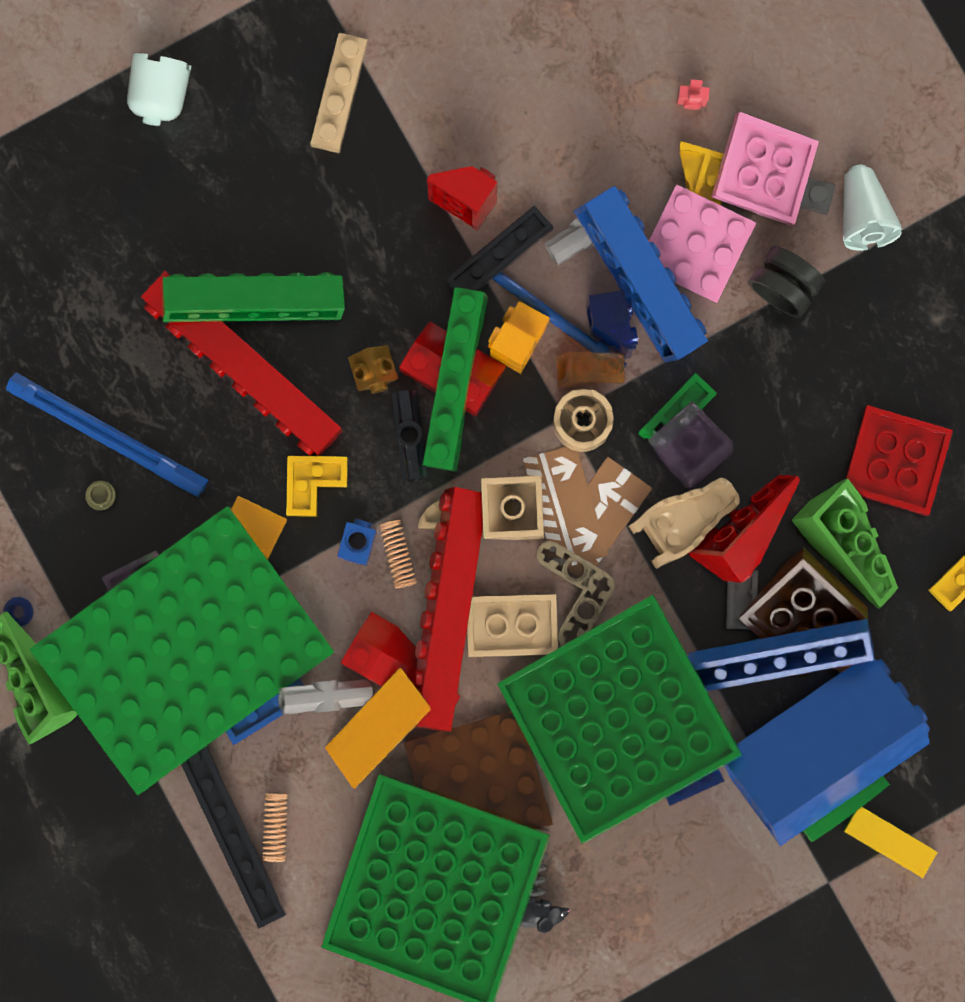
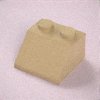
(512, 508)

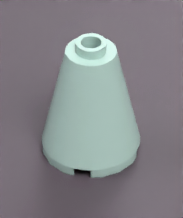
(867, 211)

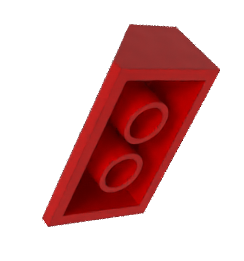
(464, 193)
(424, 365)

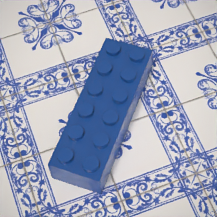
(641, 275)

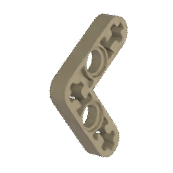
(585, 583)

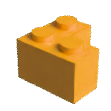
(518, 336)

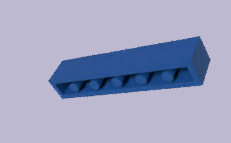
(784, 655)

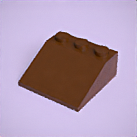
(802, 599)

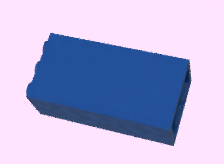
(827, 748)

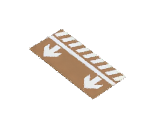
(567, 505)

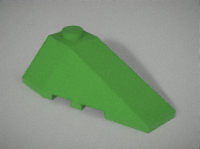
(842, 534)
(39, 701)

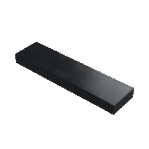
(501, 251)

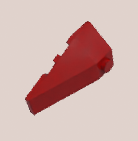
(743, 540)

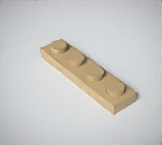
(339, 93)

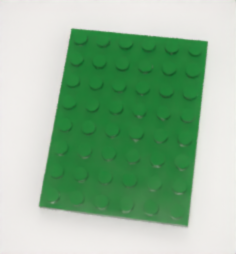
(182, 650)

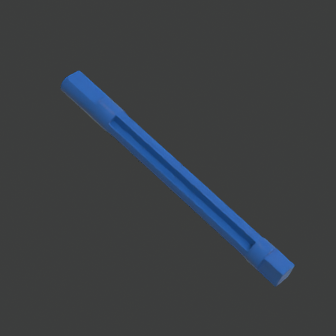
(107, 435)

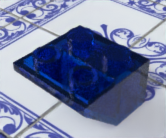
(610, 321)

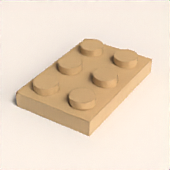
(512, 625)

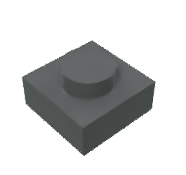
(817, 196)

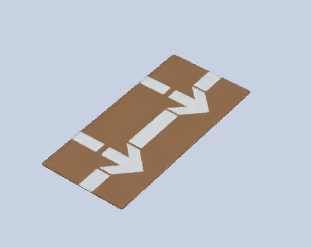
(615, 499)

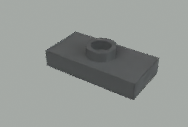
(738, 599)

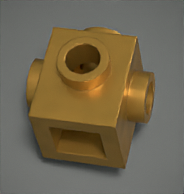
(373, 369)

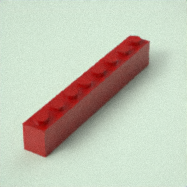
(252, 376)
(448, 605)

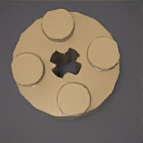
(600, 420)

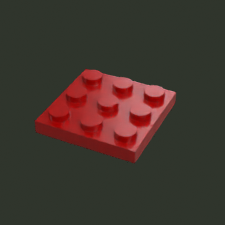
(898, 460)

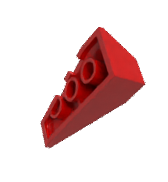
(380, 651)

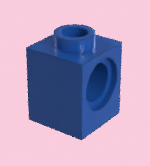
(352, 555)

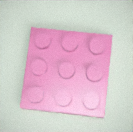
(765, 169)
(700, 242)

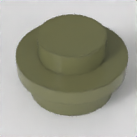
(100, 495)

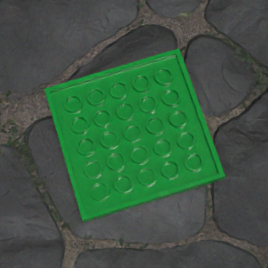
(619, 719)
(435, 891)

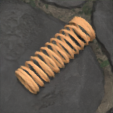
(398, 584)
(275, 856)

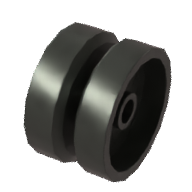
(786, 281)

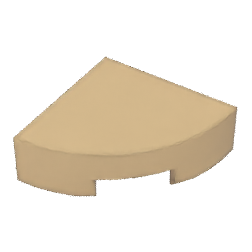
(430, 517)

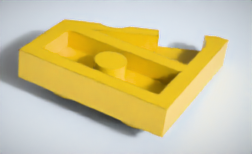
(700, 169)

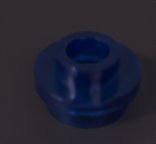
(15, 602)

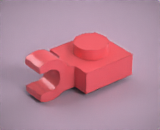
(693, 96)

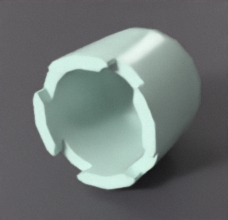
(157, 88)

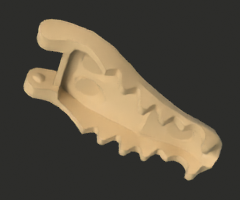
(684, 520)

